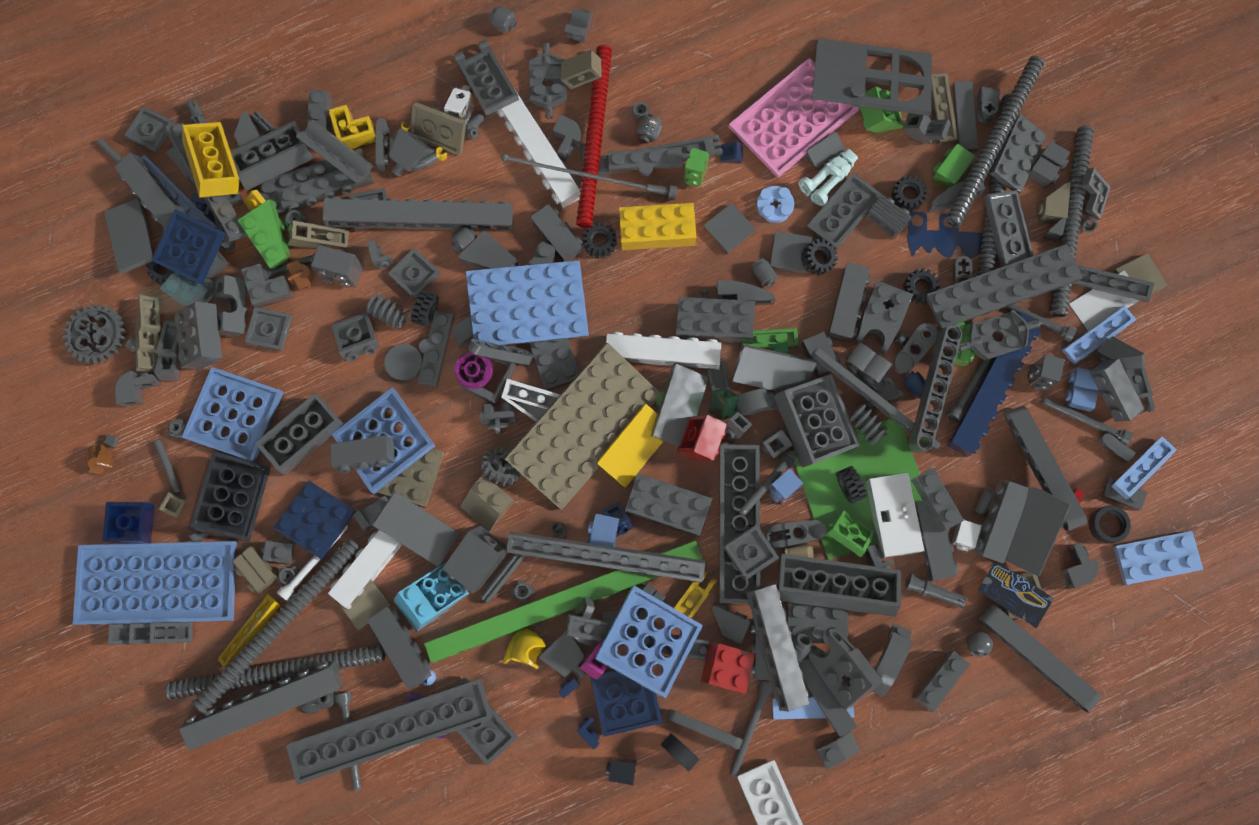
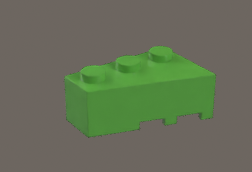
(266, 233)

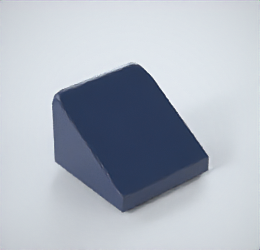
(732, 152)

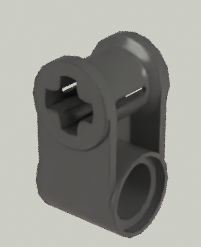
(987, 104)

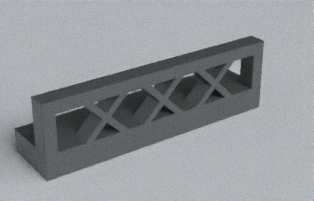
(335, 152)

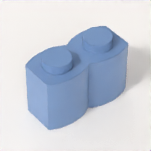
(1082, 390)

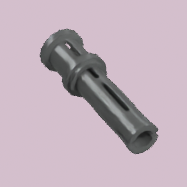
(926, 588)

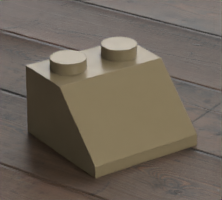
(487, 503)

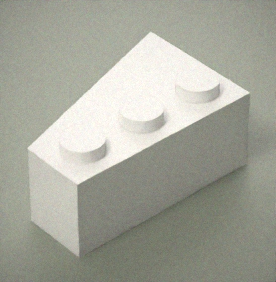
(528, 399)

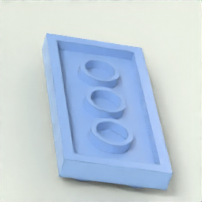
(1158, 558)

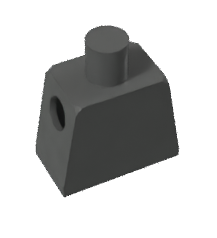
(565, 657)

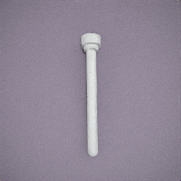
(288, 590)

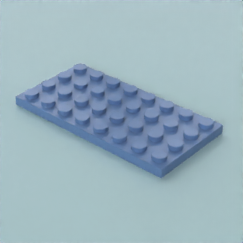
(155, 583)

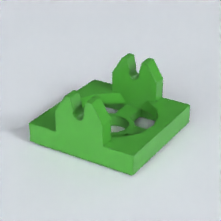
(863, 532)

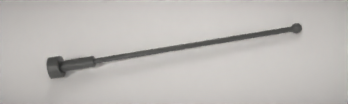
(670, 191)

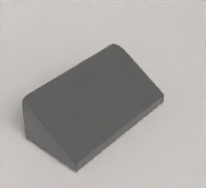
(825, 150)

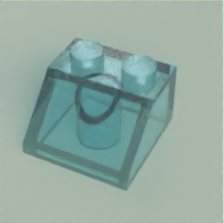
(188, 291)

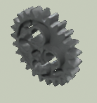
(94, 334)

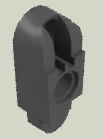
(905, 359)
(811, 532)

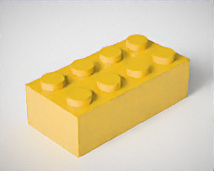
(210, 159)
(657, 226)

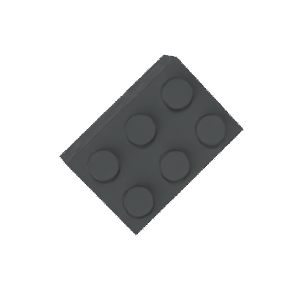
(198, 335)

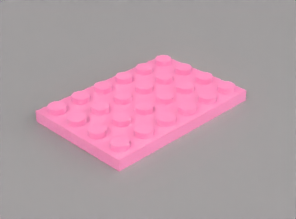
(788, 121)

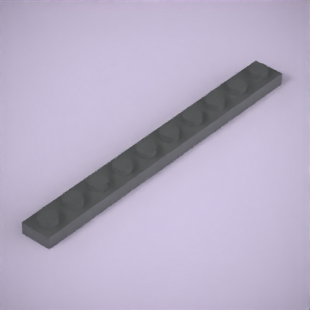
(606, 556)

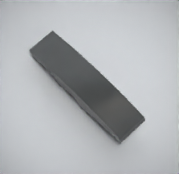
(150, 633)

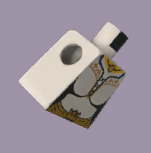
(460, 103)

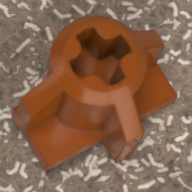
(300, 274)
(99, 459)

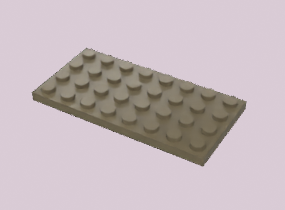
(580, 425)

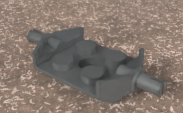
(542, 69)
(1010, 326)

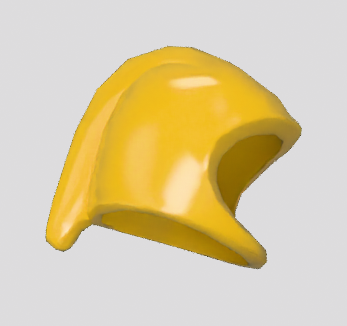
(525, 648)

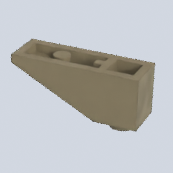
(311, 235)

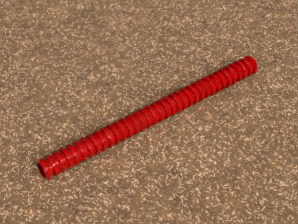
(594, 140)

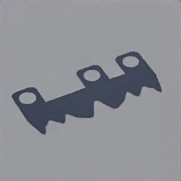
(944, 240)

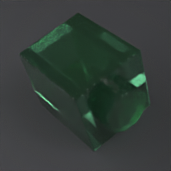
(723, 403)

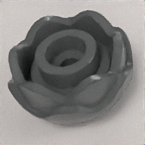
(292, 214)

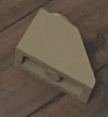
(1055, 205)

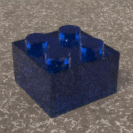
(128, 522)

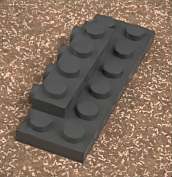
(309, 186)

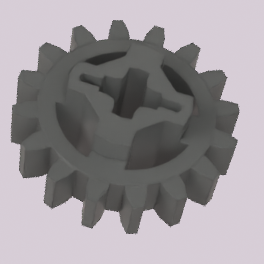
(492, 466)

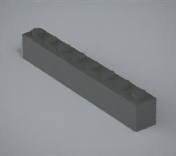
(156, 198)
(261, 705)

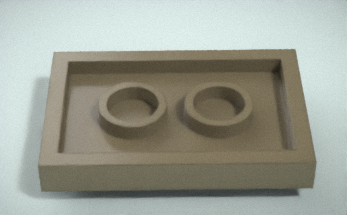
(438, 128)

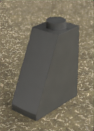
(486, 254)

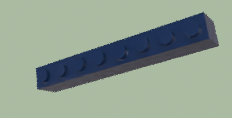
(988, 397)

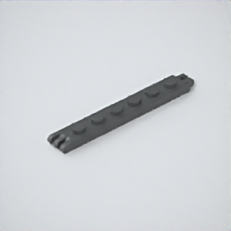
(705, 144)

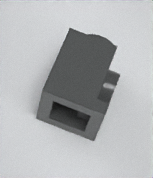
(782, 443)

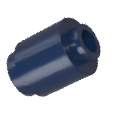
(915, 383)

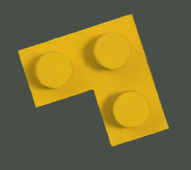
(352, 132)

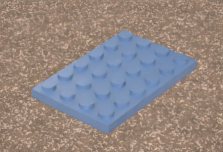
(527, 303)

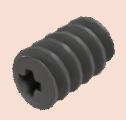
(386, 312)
(868, 424)

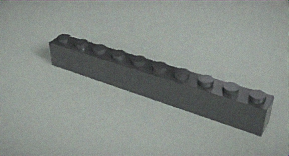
(418, 214)

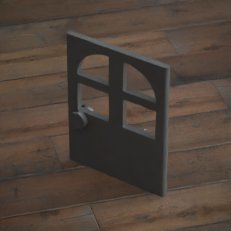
(842, 75)

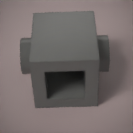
(736, 428)

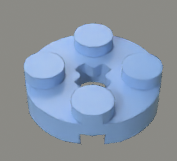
(778, 194)

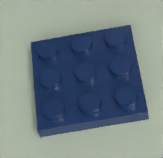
(188, 246)
(314, 519)
(624, 704)

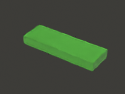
(762, 338)

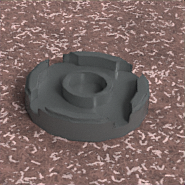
(403, 362)

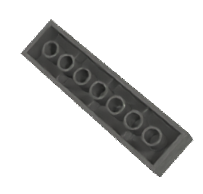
(737, 483)

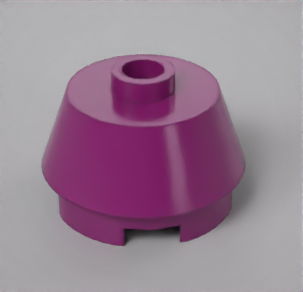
(473, 370)

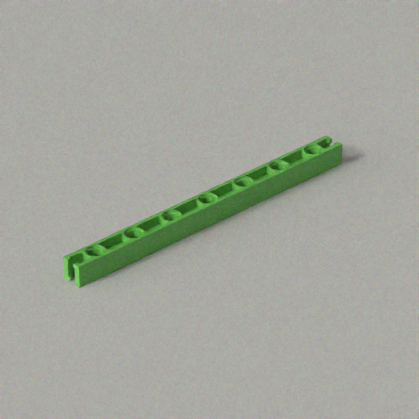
(545, 609)

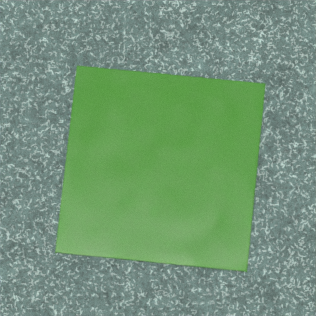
(824, 495)

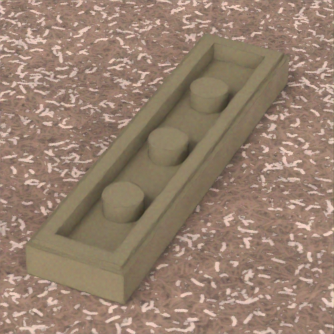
(943, 105)

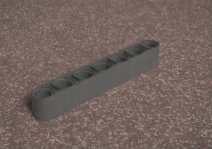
(929, 395)
(1044, 464)
(1040, 658)

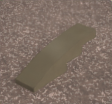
(147, 333)

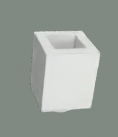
(966, 535)

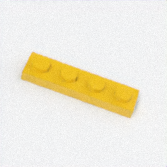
(253, 625)

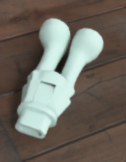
(836, 168)

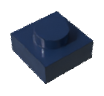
(567, 687)

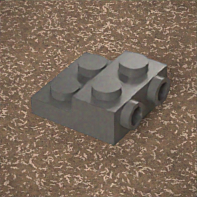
(355, 337)

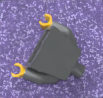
(411, 152)

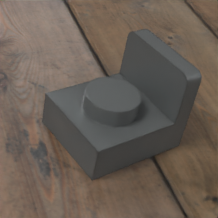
(377, 257)
(278, 552)
(874, 557)

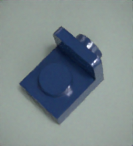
(202, 205)
(617, 511)
(589, 736)

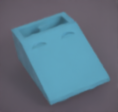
(429, 597)

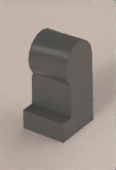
(368, 515)

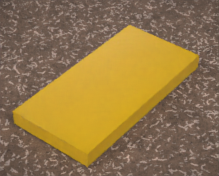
(631, 447)

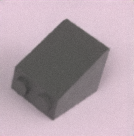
(476, 558)

